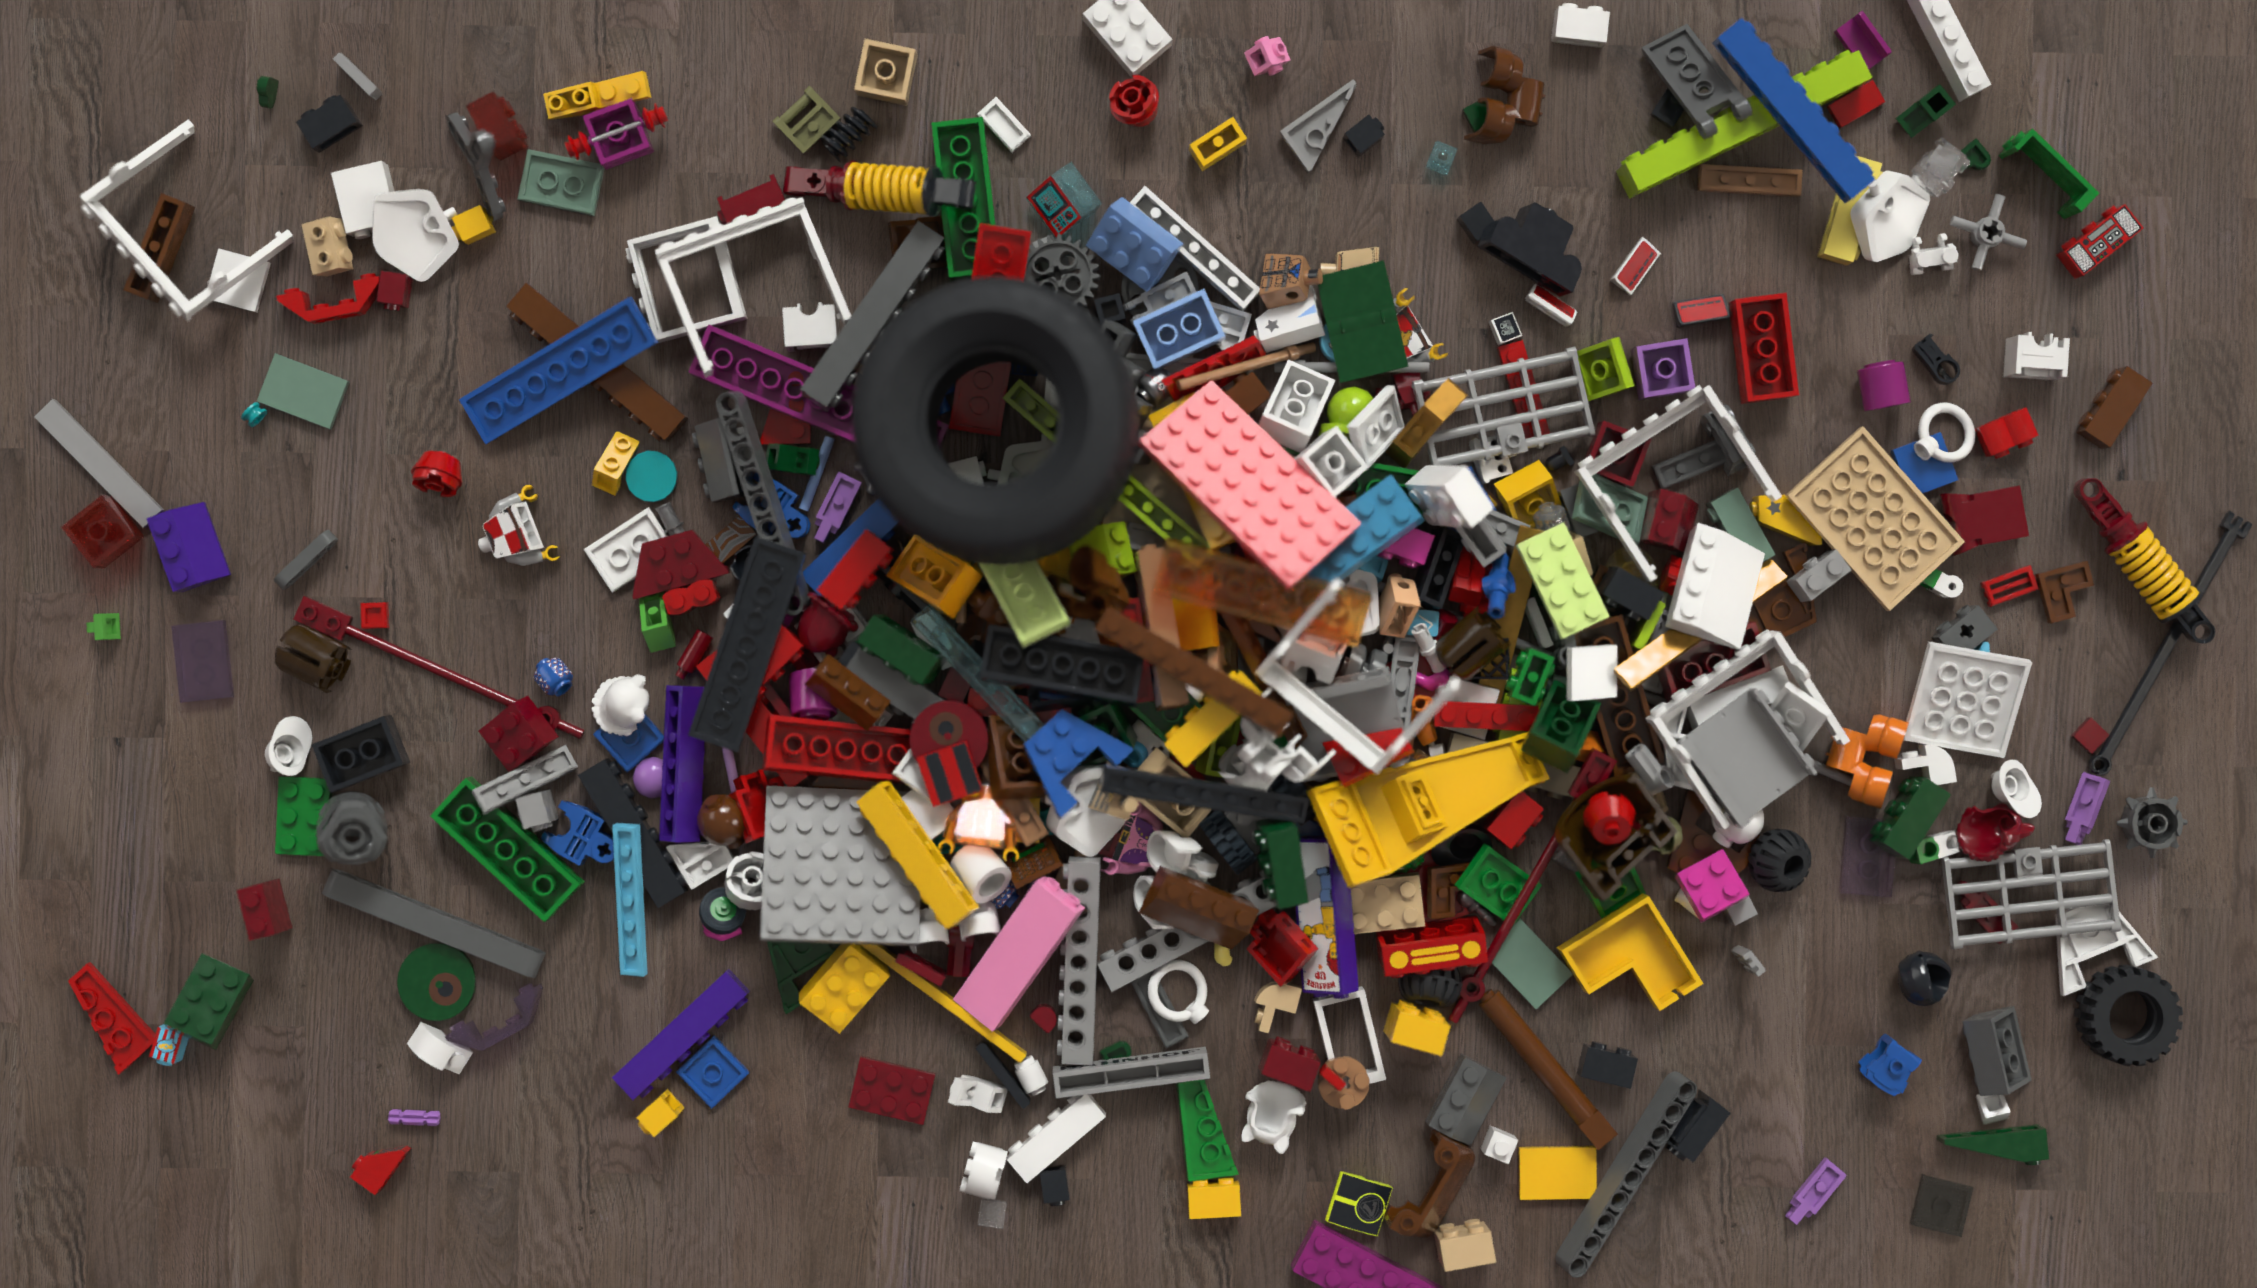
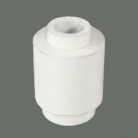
(1031, 1075)

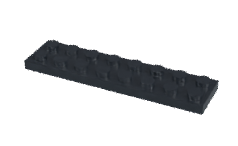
(747, 644)

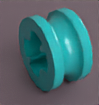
(254, 414)

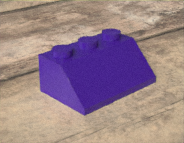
(188, 547)

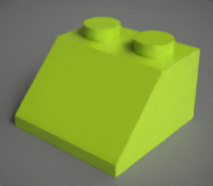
(1114, 543)

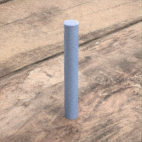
(814, 480)

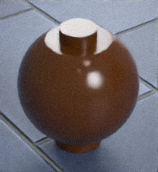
(721, 821)

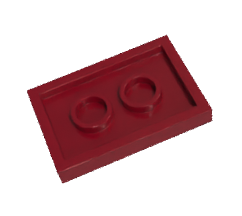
(892, 1090)

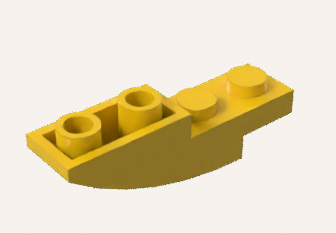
(592, 96)

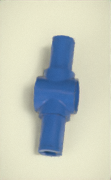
(1498, 586)

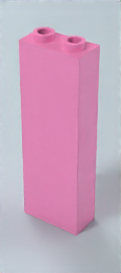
(1019, 952)

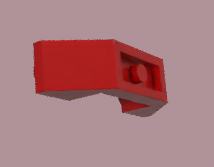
(299, 302)

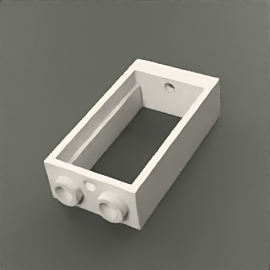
(1375, 1074)

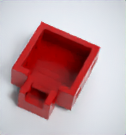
(752, 802)
(1280, 946)

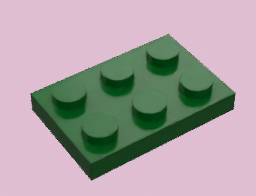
(297, 814)
(1494, 882)

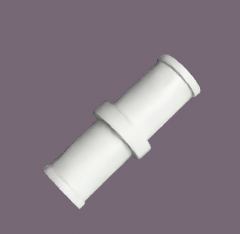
(1427, 646)

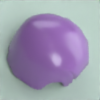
(648, 777)

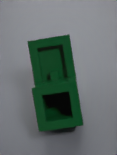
(1925, 111)
(792, 459)

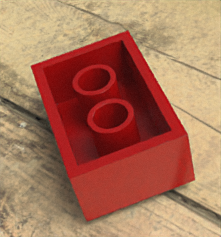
(856, 571)

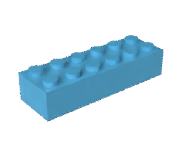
(1384, 517)

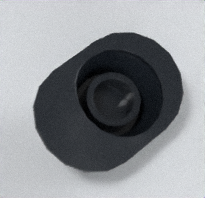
(1460, 846)

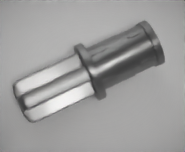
(670, 519)

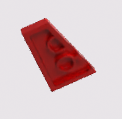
(785, 429)
(1351, 769)

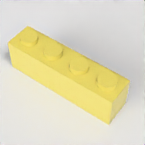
(1839, 238)

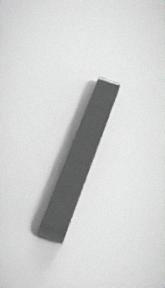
(766, 486)
(433, 923)
(1626, 1174)

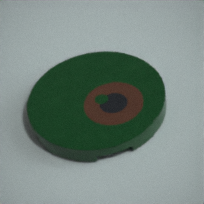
(436, 981)

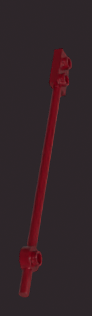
(337, 625)
(1593, 771)

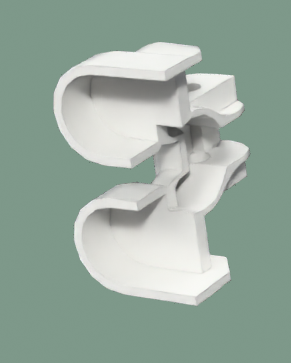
(1269, 761)
(1176, 854)
(981, 921)

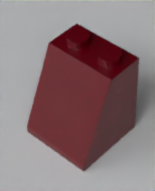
(1668, 520)

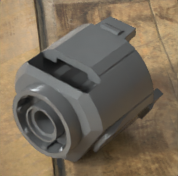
(354, 816)

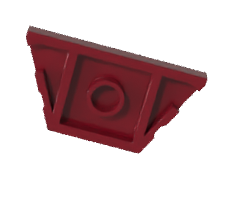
(675, 563)

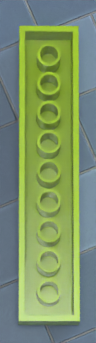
(1689, 149)

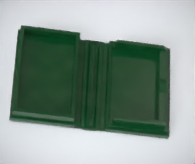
(1362, 322)

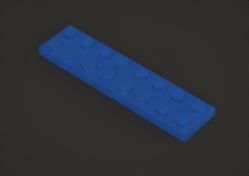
(558, 370)

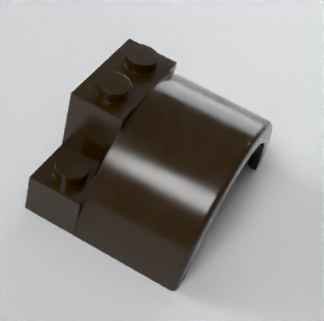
(1612, 861)

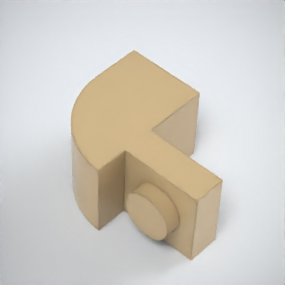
(1275, 997)

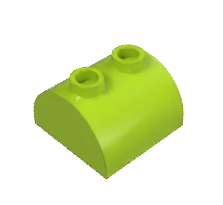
(1604, 369)

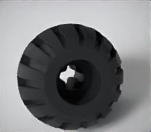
(1779, 860)
(1431, 989)

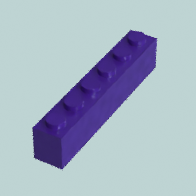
(681, 767)
(681, 1034)

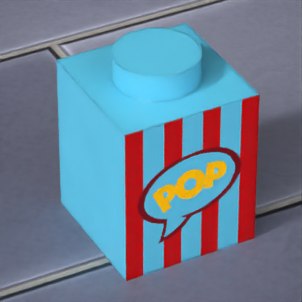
(168, 1046)

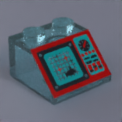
(1064, 200)

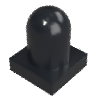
(1559, 459)

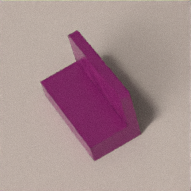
(1863, 36)

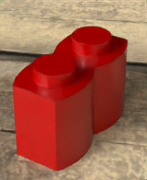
(2006, 432)
(684, 600)

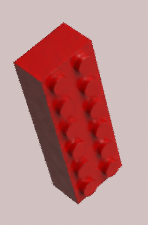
(834, 749)

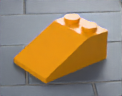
(934, 576)

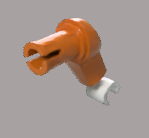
(1427, 732)

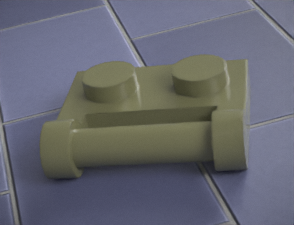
(812, 126)

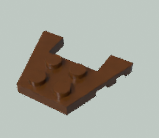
(1781, 608)
(1698, 843)

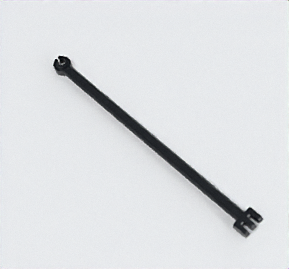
(2231, 532)

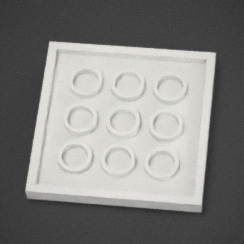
(1966, 699)

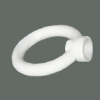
(1928, 446)
(1196, 1010)

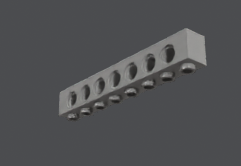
(1118, 977)
(1080, 1051)

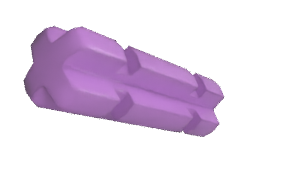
(414, 1117)

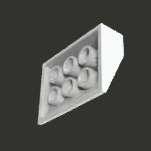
(1715, 587)

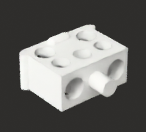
(1488, 469)

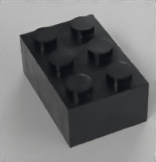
(360, 753)

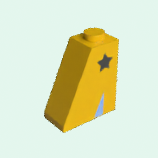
(1784, 519)

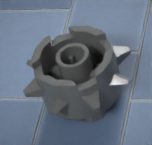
(2137, 818)

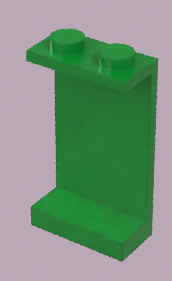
(2056, 167)

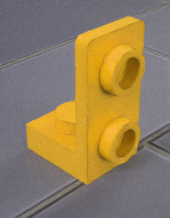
(613, 462)

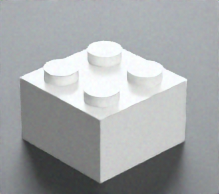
(1332, 461)

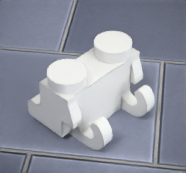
(1932, 256)

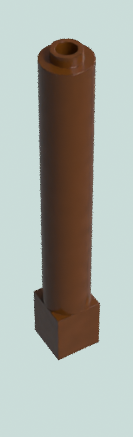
(1547, 1068)

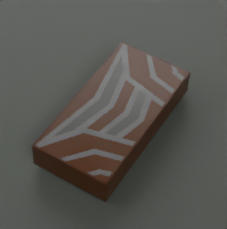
(731, 539)

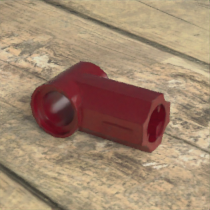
(959, 953)

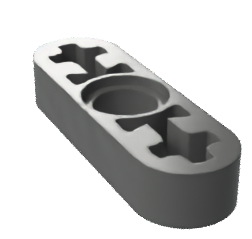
(305, 559)

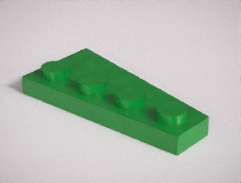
(1202, 1135)

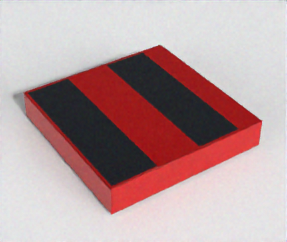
(949, 773)

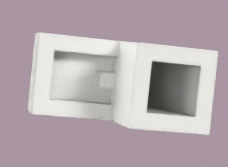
(1934, 762)
(435, 1050)
(977, 1093)

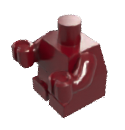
(1405, 392)

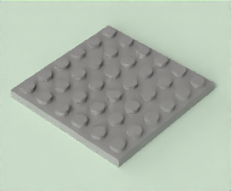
(831, 873)

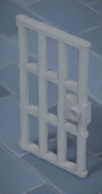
(1509, 428)
(2028, 873)

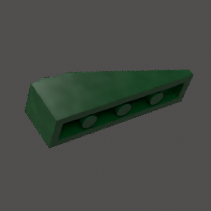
(2016, 1143)

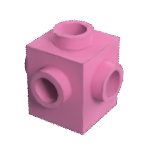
(1267, 56)

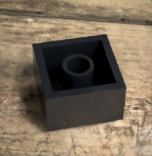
(1628, 593)

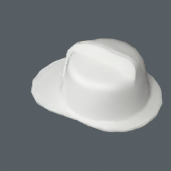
(289, 746)
(2015, 787)

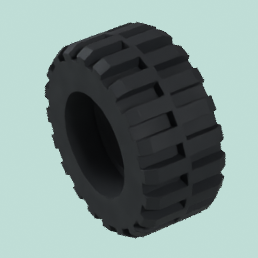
(2159, 1026)

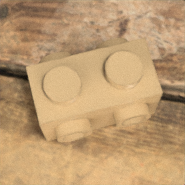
(327, 246)

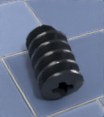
(848, 132)

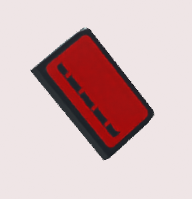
(1700, 310)

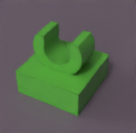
(105, 626)

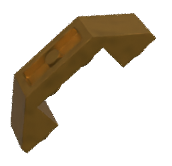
(1425, 423)

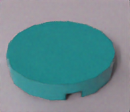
(651, 476)

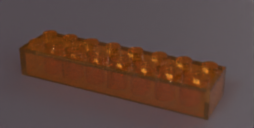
(1251, 591)

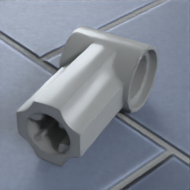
(1652, 775)

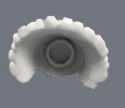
(620, 704)
(1273, 1113)

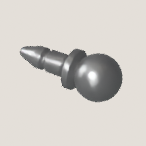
(1468, 902)

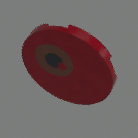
(946, 725)

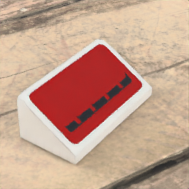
(1635, 266)
(1551, 305)

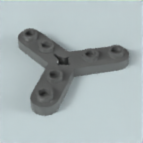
(478, 151)

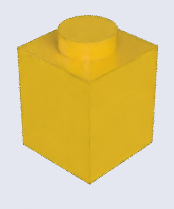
(472, 225)

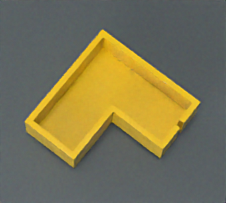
(1634, 940)

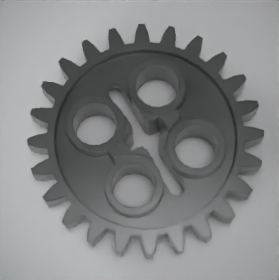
(1053, 253)

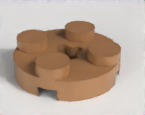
(1358, 1082)

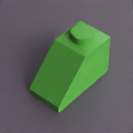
(656, 623)

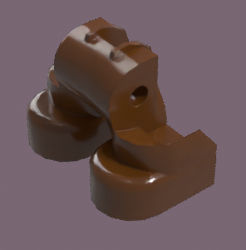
(1522, 102)
(1102, 581)

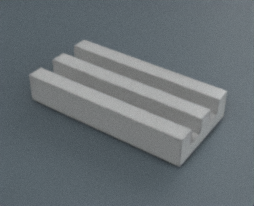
(357, 76)
(1750, 961)

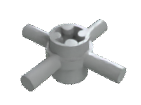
(1979, 236)

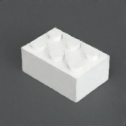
(1128, 32)
(1295, 405)
(1448, 496)

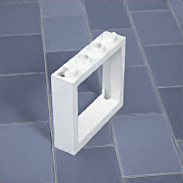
(641, 279)

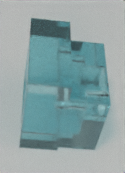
(1440, 165)

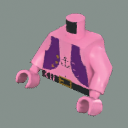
(1131, 849)

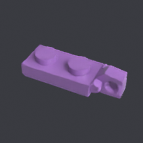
(836, 505)
(2085, 807)
(1815, 1191)

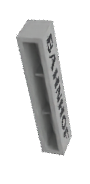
(1131, 1072)

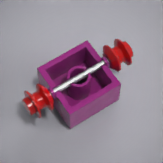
(617, 133)

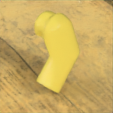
(1222, 955)

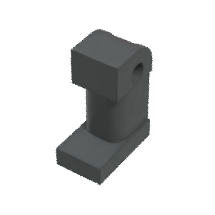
(1711, 425)

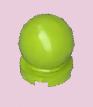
(1344, 408)

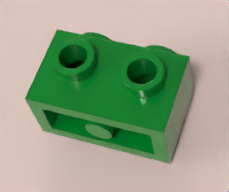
(1530, 676)

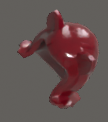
(823, 627)
(1990, 832)

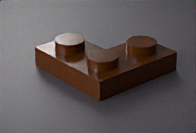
(2056, 588)
(1442, 889)

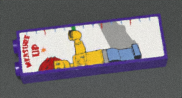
(1327, 923)

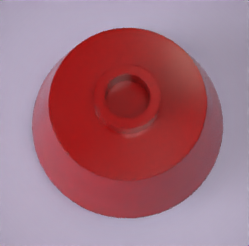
(1134, 101)
(438, 473)
(1609, 817)

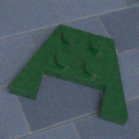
(791, 961)

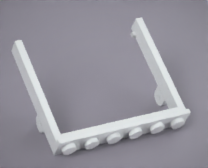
(740, 226)
(143, 264)
(1654, 425)
(1705, 683)
(1326, 717)

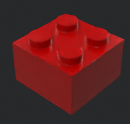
(1512, 819)

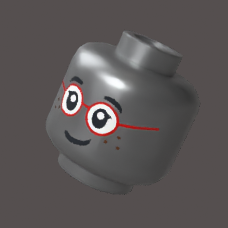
(1151, 387)

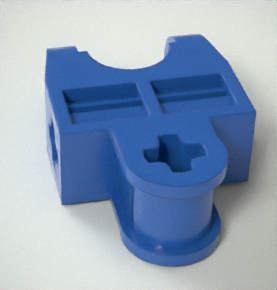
(787, 500)
(584, 836)

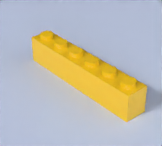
(917, 854)

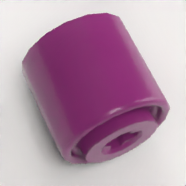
(1883, 385)
(804, 701)

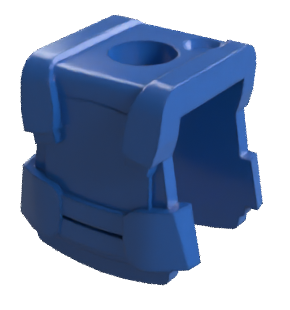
(1889, 1065)

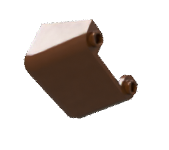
(1423, 1219)

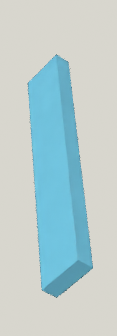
(630, 899)

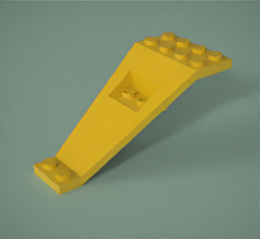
(1414, 807)

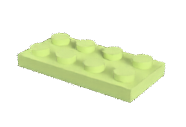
(1562, 580)
(1026, 599)

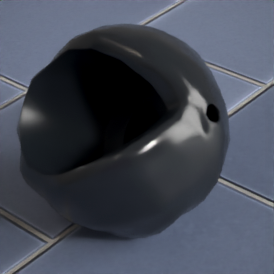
(1923, 978)

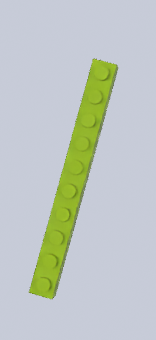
(1134, 495)

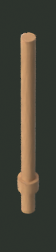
(1290, 352)

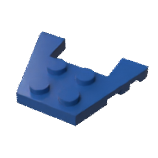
(1061, 747)

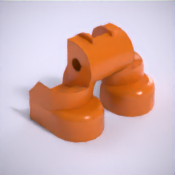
(1869, 782)

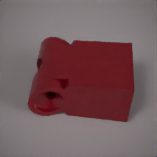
(1986, 516)

